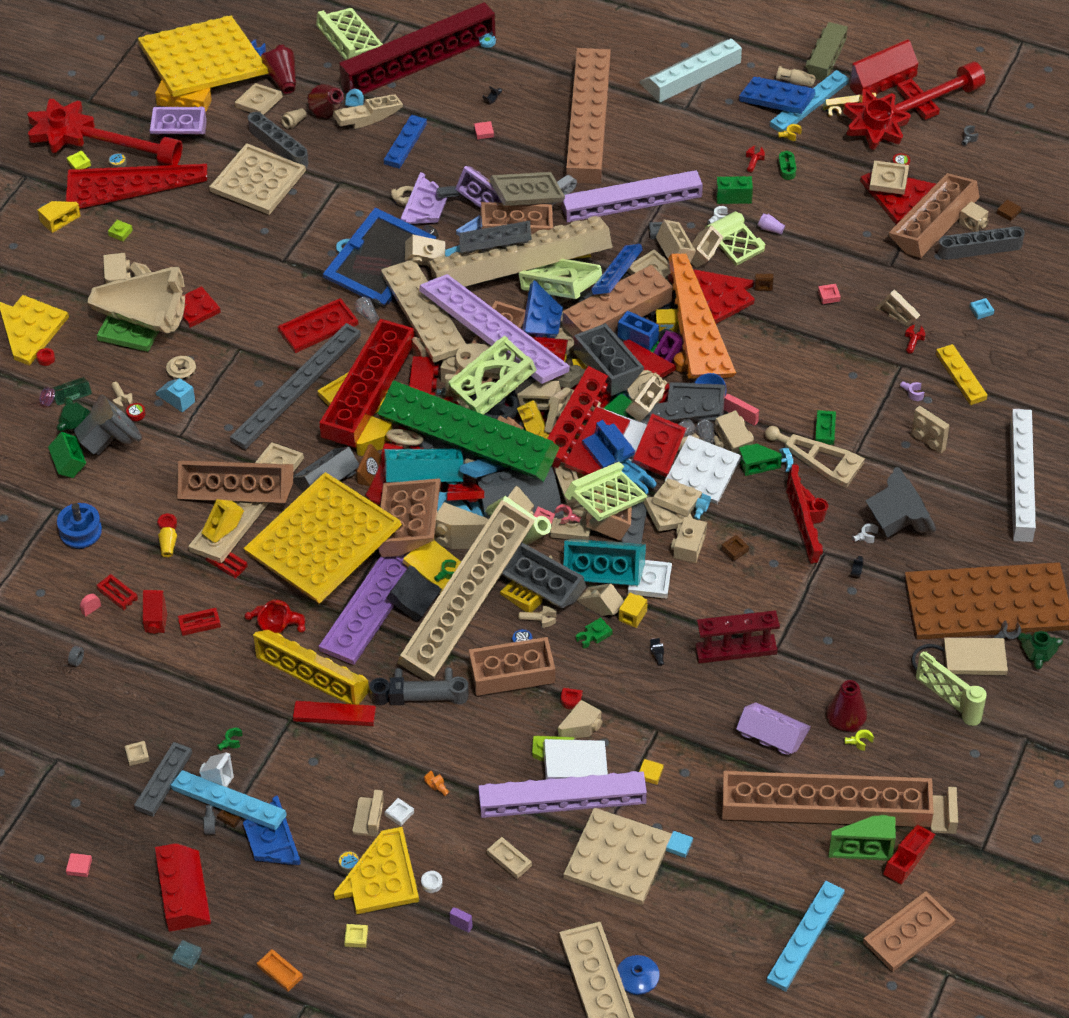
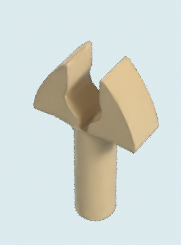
(121, 396)
(541, 616)

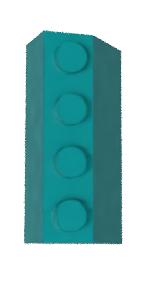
(423, 464)
(605, 560)

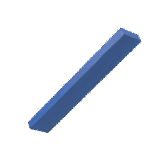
(617, 269)

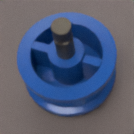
(79, 525)

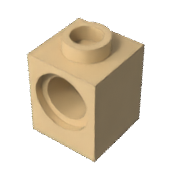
(974, 217)

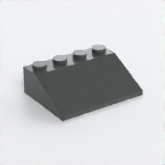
(501, 484)

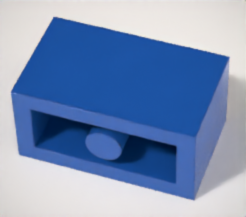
(638, 330)

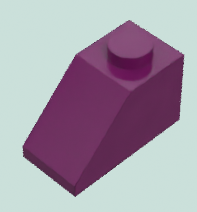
(669, 346)

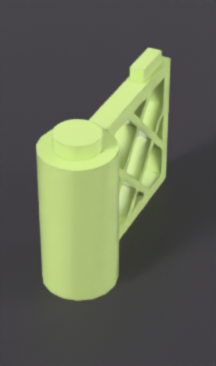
(730, 226)
(540, 527)

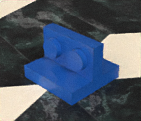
(608, 445)

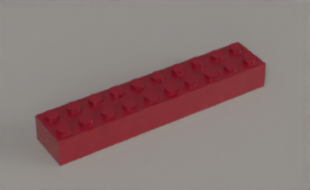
(417, 50)

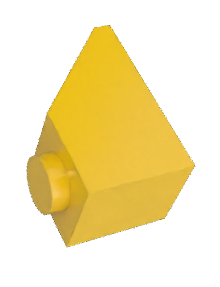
(58, 214)
(374, 434)
(222, 519)

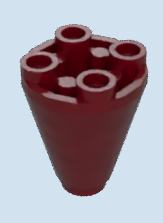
(281, 67)
(324, 100)
(847, 708)

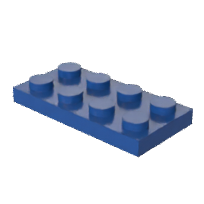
(777, 95)

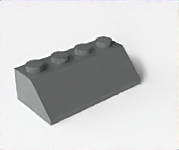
(608, 354)
(544, 576)

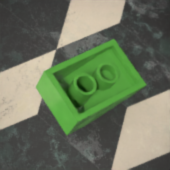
(865, 839)

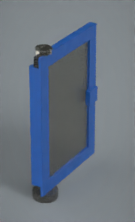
(372, 248)

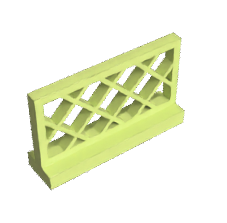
(338, 37)
(598, 482)

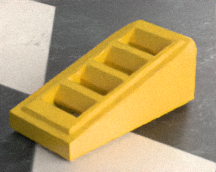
(527, 606)

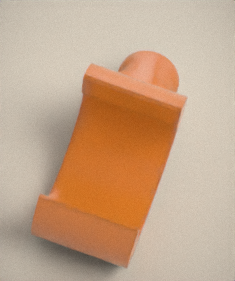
(436, 783)

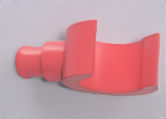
(571, 517)

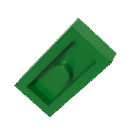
(825, 427)

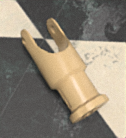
(795, 76)

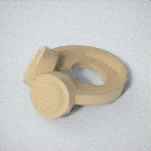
(396, 195)

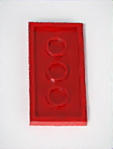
(317, 325)
(579, 458)

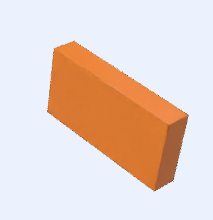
(279, 970)

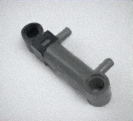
(402, 691)

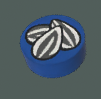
(521, 635)

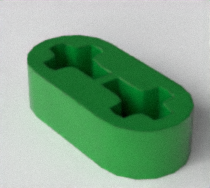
(783, 165)

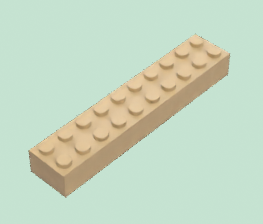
(544, 249)
(465, 591)

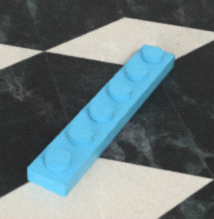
(823, 90)
(228, 800)
(805, 936)

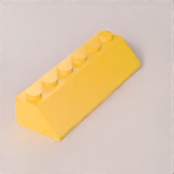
(310, 667)

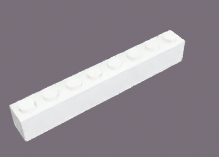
(1022, 475)

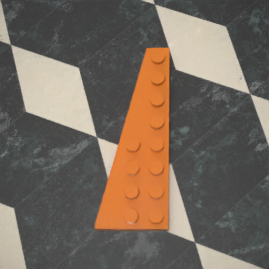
(701, 336)

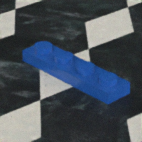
(405, 141)

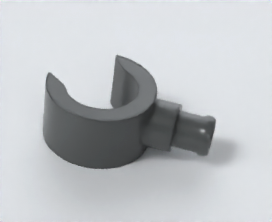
(969, 137)
(1011, 635)
(209, 821)

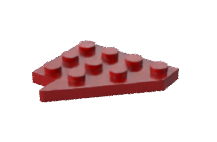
(899, 204)
(723, 293)

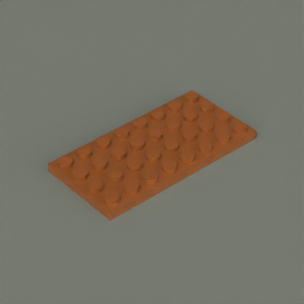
(982, 598)

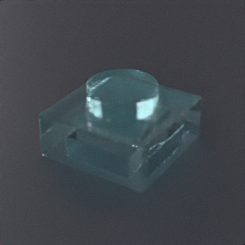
(187, 954)

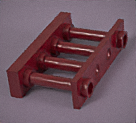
(737, 648)

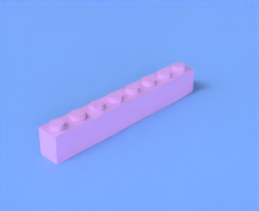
(632, 196)
(562, 794)

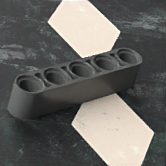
(277, 139)
(980, 243)

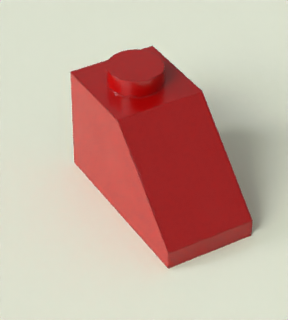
(154, 611)

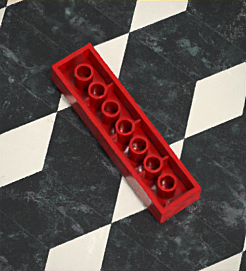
(367, 382)

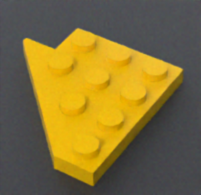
(30, 326)
(382, 875)

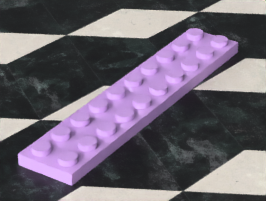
(491, 325)

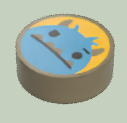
(117, 160)
(347, 861)

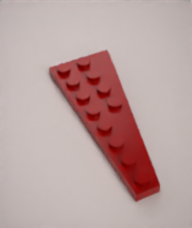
(107, 185)

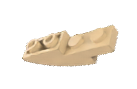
(369, 113)

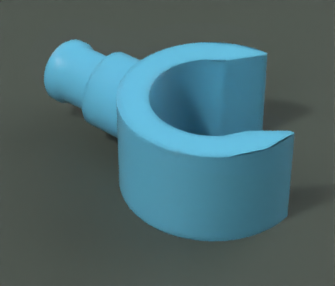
(702, 505)

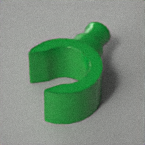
(443, 572)
(228, 742)

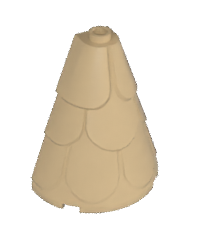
(145, 300)

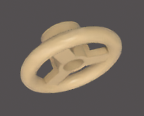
(404, 437)

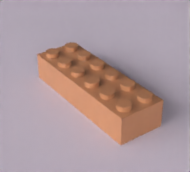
(637, 293)

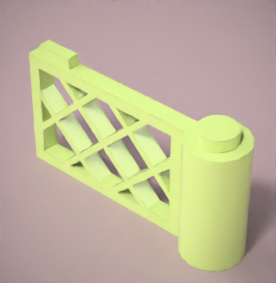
(970, 700)

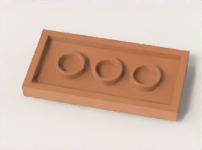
(909, 931)

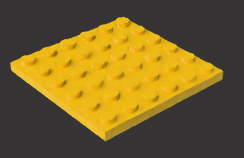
(202, 55)
(322, 537)

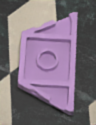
(423, 203)

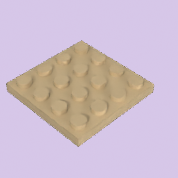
(257, 179)
(617, 856)

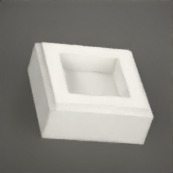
(399, 812)

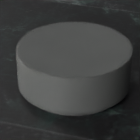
(76, 656)

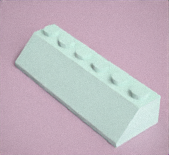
(693, 70)

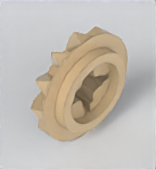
(179, 362)

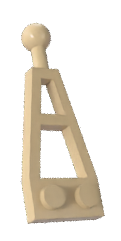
(843, 472)

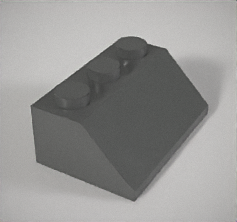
(337, 463)

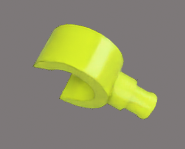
(854, 740)

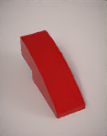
(908, 854)

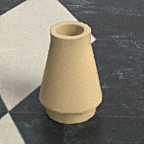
(292, 118)

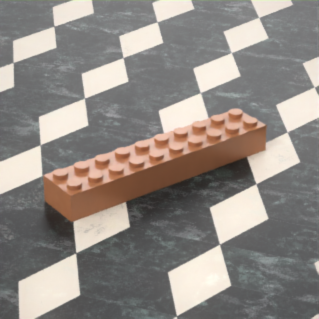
(588, 115)
(825, 798)

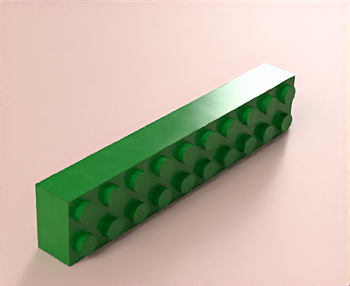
(468, 431)

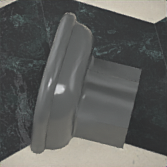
(105, 425)
(900, 506)

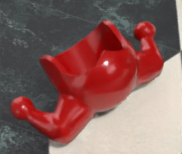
(276, 616)

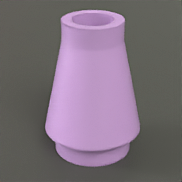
(770, 224)

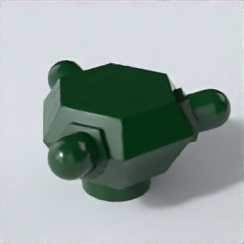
(71, 415)
(1040, 646)

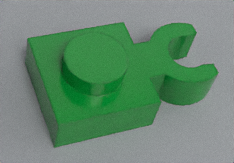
(595, 631)

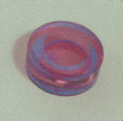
(47, 396)

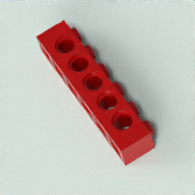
(592, 380)

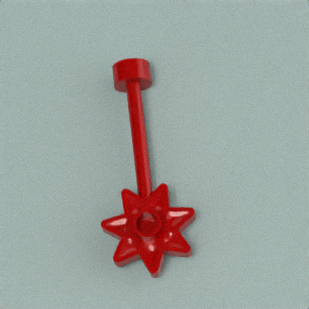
(882, 119)
(68, 126)

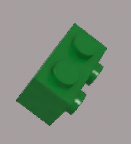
(734, 190)
(67, 455)

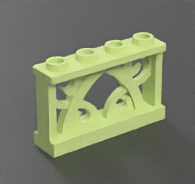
(548, 277)
(491, 359)

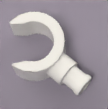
(718, 210)
(864, 536)

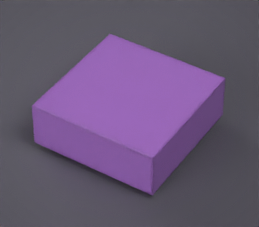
(461, 919)

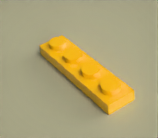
(961, 374)

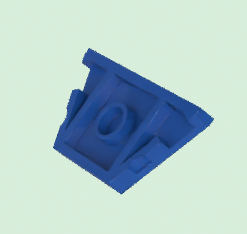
(541, 313)
(272, 844)

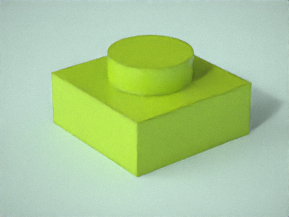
(120, 230)

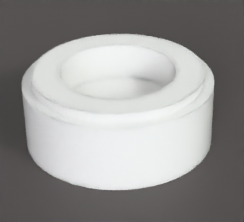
(431, 881)

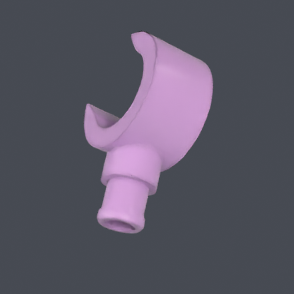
(913, 387)

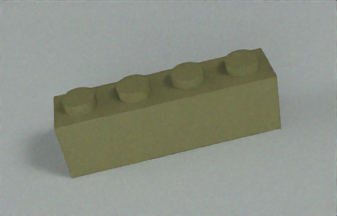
(827, 50)

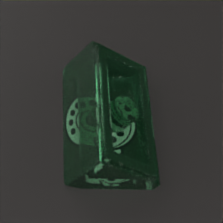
(74, 389)

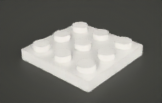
(704, 467)

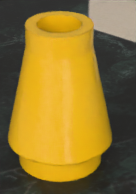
(167, 541)

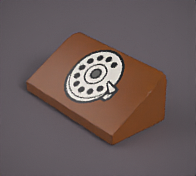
(368, 466)

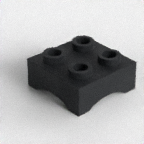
(413, 593)

